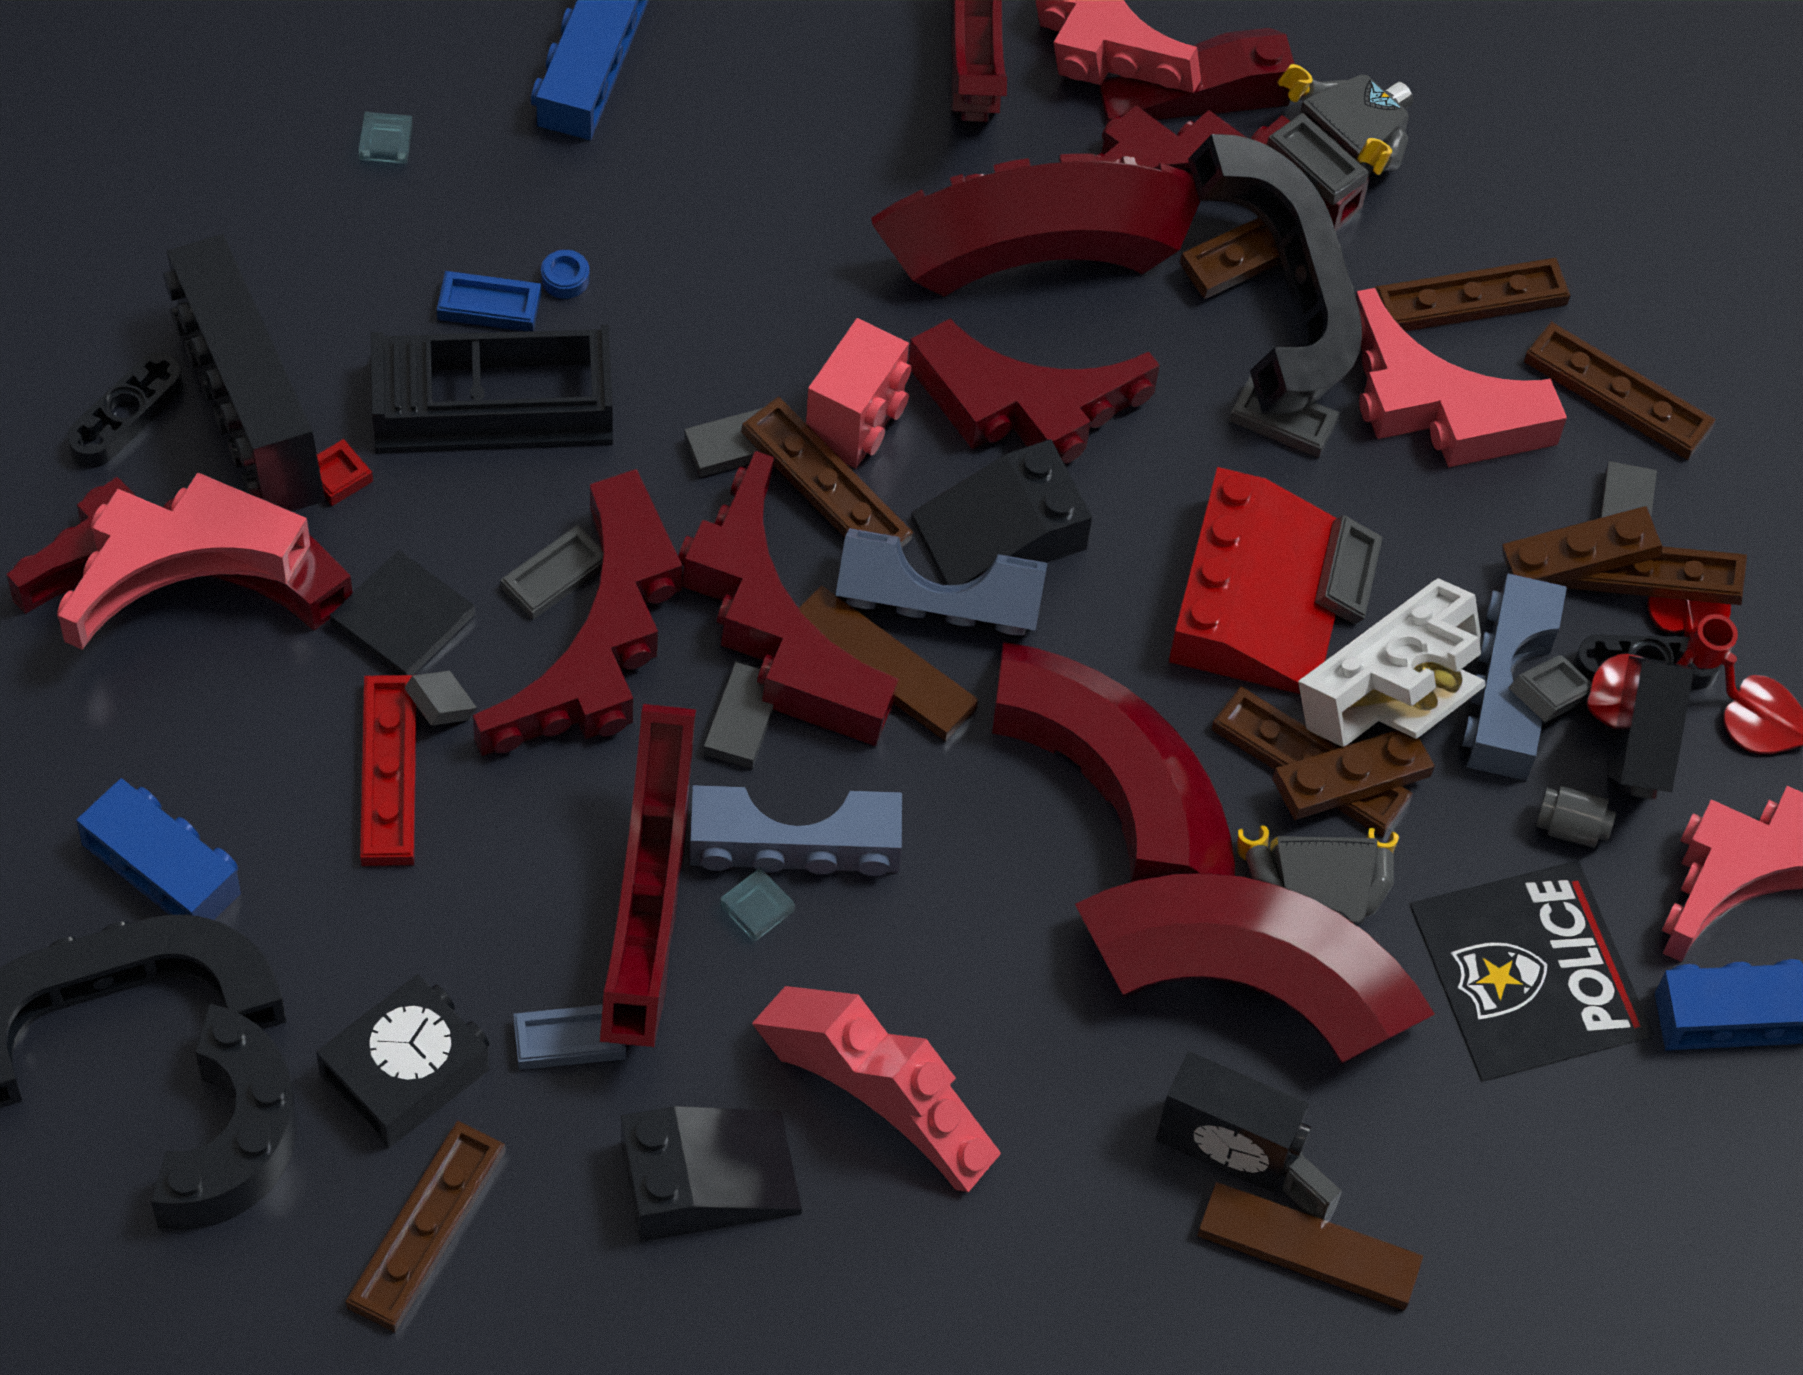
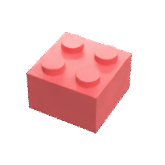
(859, 392)

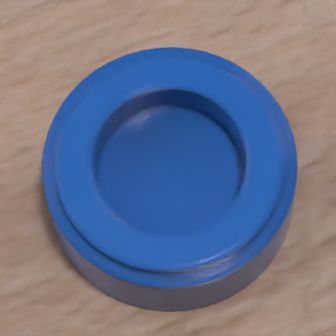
(565, 274)

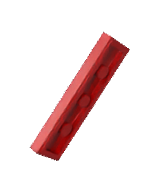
(388, 772)

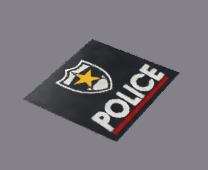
(1531, 970)

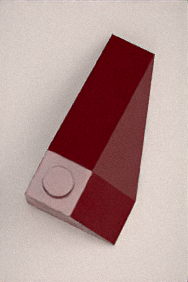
(1236, 75)

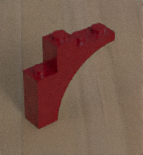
(993, 393)

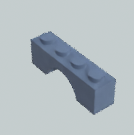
(878, 572)
(1505, 729)
(857, 837)

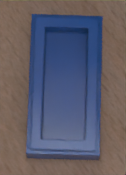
(489, 301)

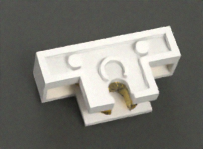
(1399, 669)

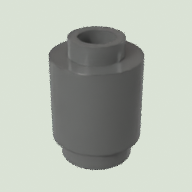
(1575, 816)

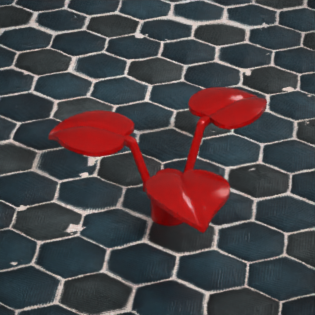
(1763, 712)

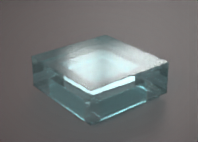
(385, 137)
(757, 904)

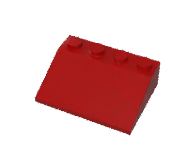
(1256, 586)

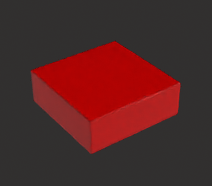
(342, 472)

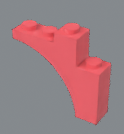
(1111, 38)
(1466, 411)
(204, 534)
(1734, 862)
(888, 1072)

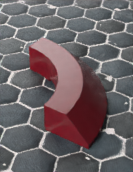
(1038, 215)
(1126, 752)
(1259, 940)

